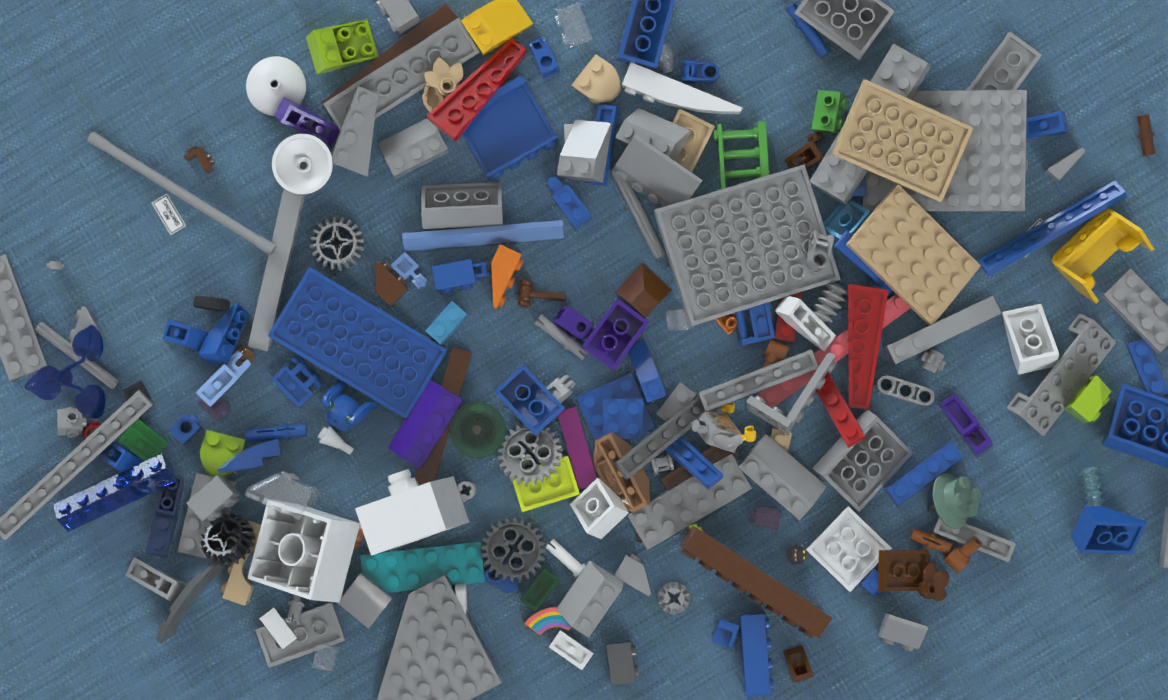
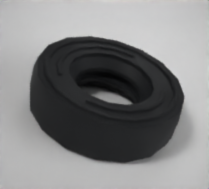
(211, 303)

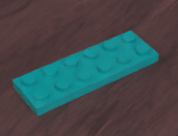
(417, 567)

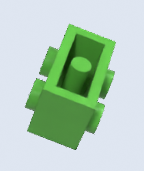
(829, 112)

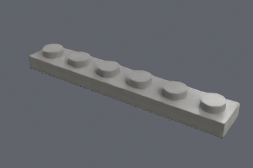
(758, 380)

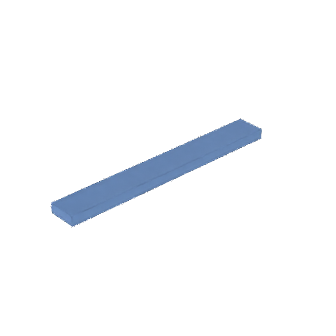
(483, 235)

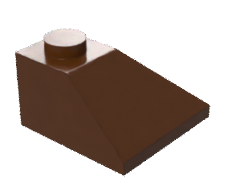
(643, 290)

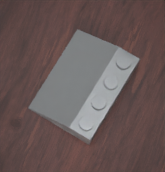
(847, 22)
(655, 173)
(865, 467)

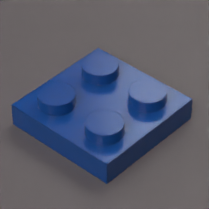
(623, 418)

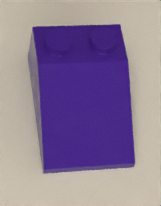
(615, 334)

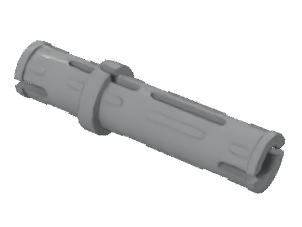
(562, 337)

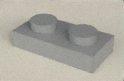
(677, 400)

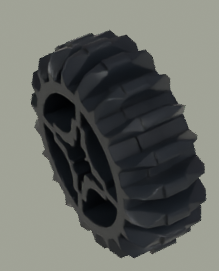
(233, 543)

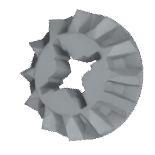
(673, 608)

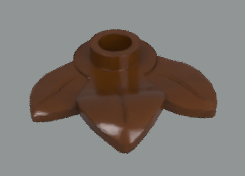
(933, 583)

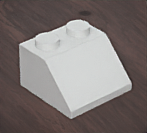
(598, 509)

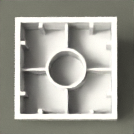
(411, 512)
(304, 554)

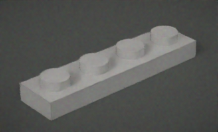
(991, 544)

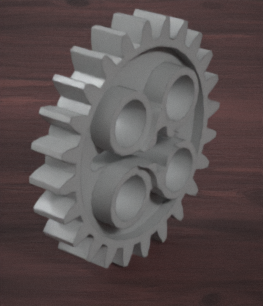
(515, 465)

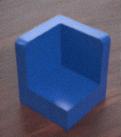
(725, 633)

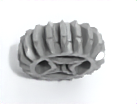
(346, 243)

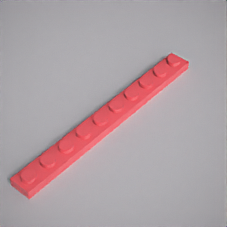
(839, 346)

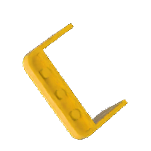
(1094, 245)

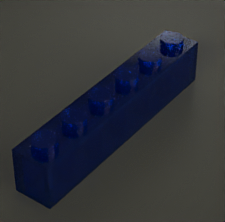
(114, 492)

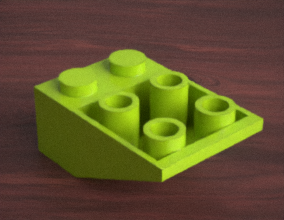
(341, 46)

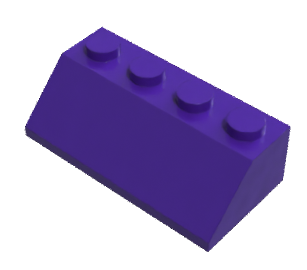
(425, 424)

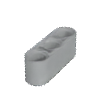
(915, 390)

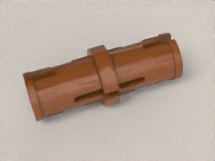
(918, 535)

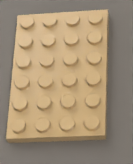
(902, 140)
(913, 255)

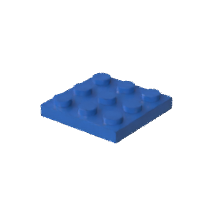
(621, 388)

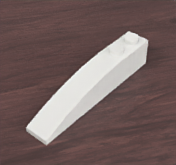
(673, 93)

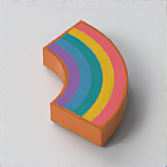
(547, 619)

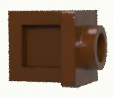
(205, 159)

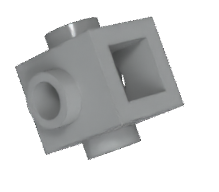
(70, 422)

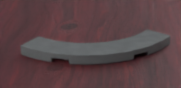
(183, 601)

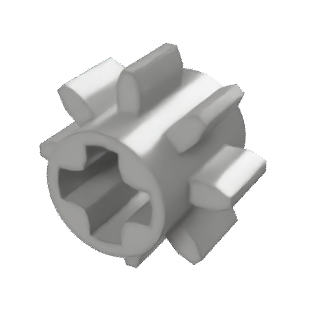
(933, 361)

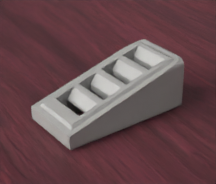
(1059, 169)

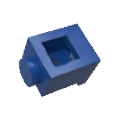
(870, 583)

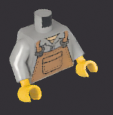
(720, 431)

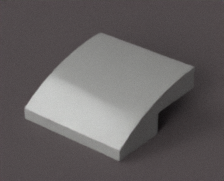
(365, 600)

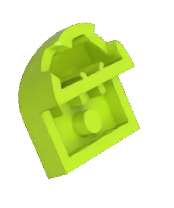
(218, 449)

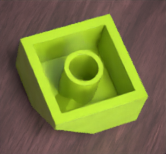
(1089, 400)

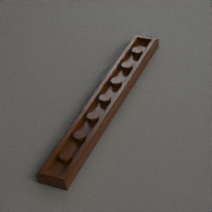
(430, 25)
(453, 382)

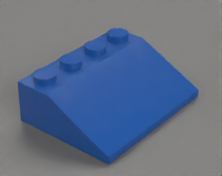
(1139, 425)

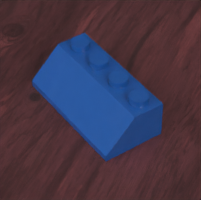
(645, 32)

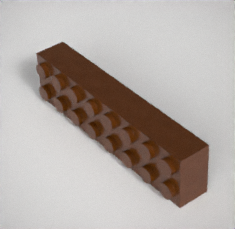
(751, 579)

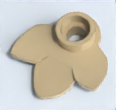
(444, 74)

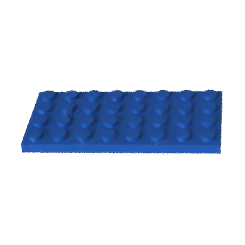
(357, 342)

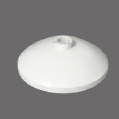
(290, 84)
(299, 150)

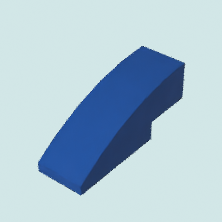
(251, 457)

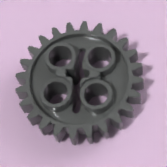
(497, 540)

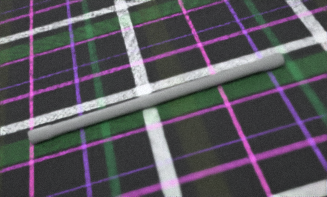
(259, 241)

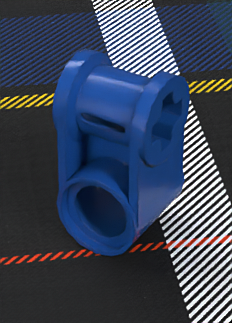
(698, 72)

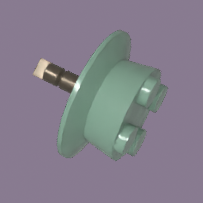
(954, 499)

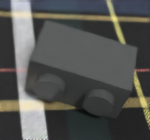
(621, 663)

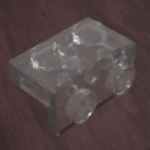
(574, 25)

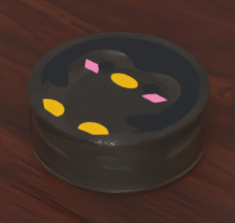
(796, 554)

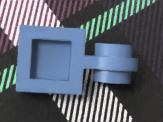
(405, 267)

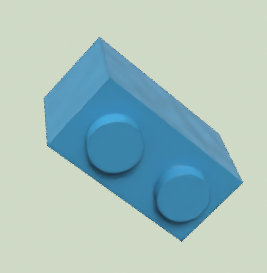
(446, 323)

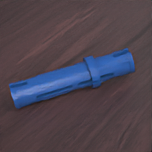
(809, 32)
(276, 432)

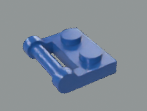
(760, 322)

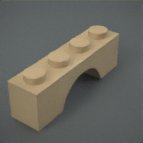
(238, 587)

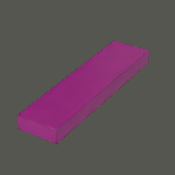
(577, 447)

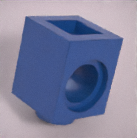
(178, 432)

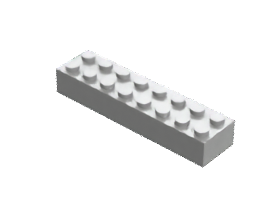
(899, 73)

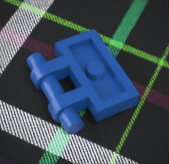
(293, 386)

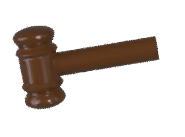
(527, 293)

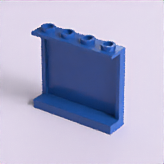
(509, 130)

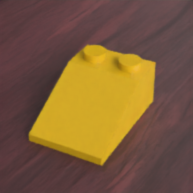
(496, 24)

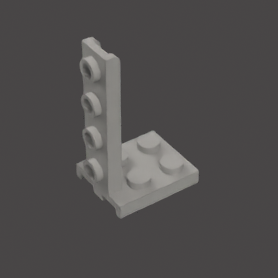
(775, 416)

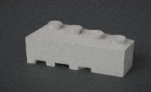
(356, 135)

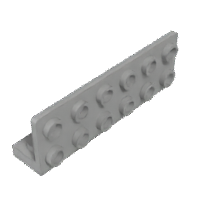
(1065, 377)

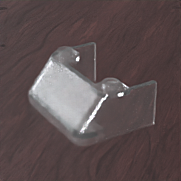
(284, 494)

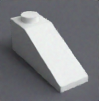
(805, 322)

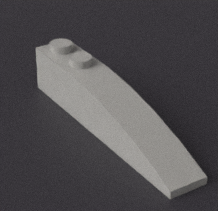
(942, 330)

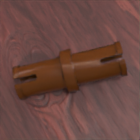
(1146, 135)

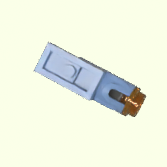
(225, 376)

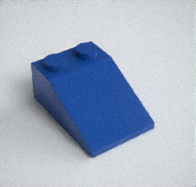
(529, 399)
(1107, 531)

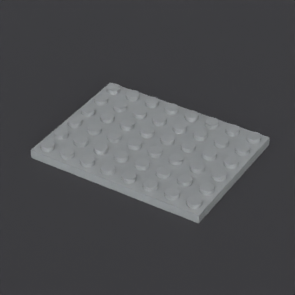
(994, 159)
(744, 244)

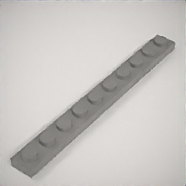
(73, 464)

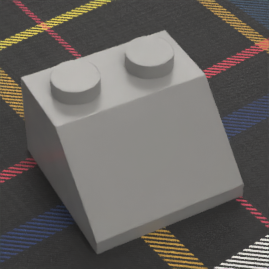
(902, 631)

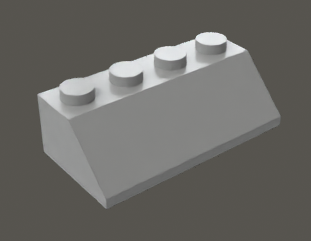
(461, 205)
(782, 476)

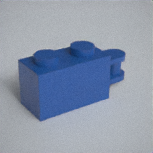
(569, 203)
(458, 275)

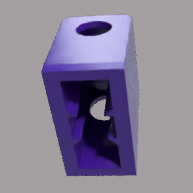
(568, 320)

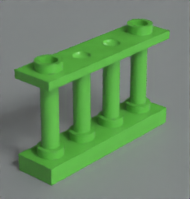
(759, 152)

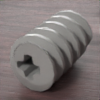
(829, 302)

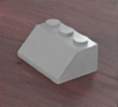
(655, 130)
(413, 148)
(589, 598)

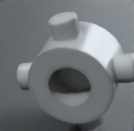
(55, 265)

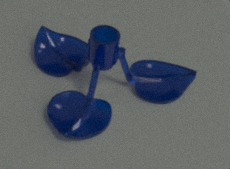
(48, 380)

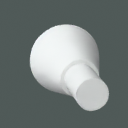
(331, 438)

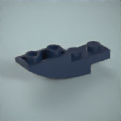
(165, 518)

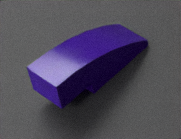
(966, 424)

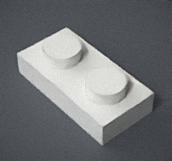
(571, 650)

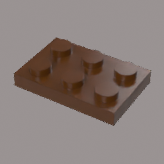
(901, 569)

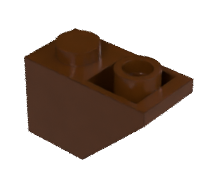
(387, 286)

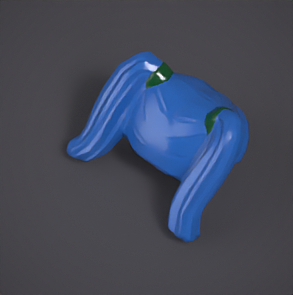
(343, 410)

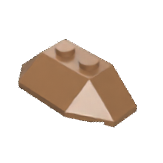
(633, 491)

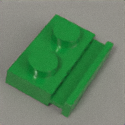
(143, 440)

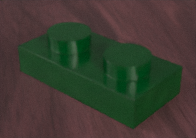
(539, 589)

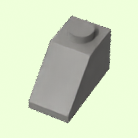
(633, 574)

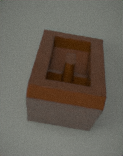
(806, 155)
(798, 664)

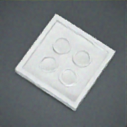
(848, 548)

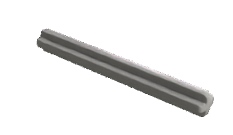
(640, 217)
(65, 346)

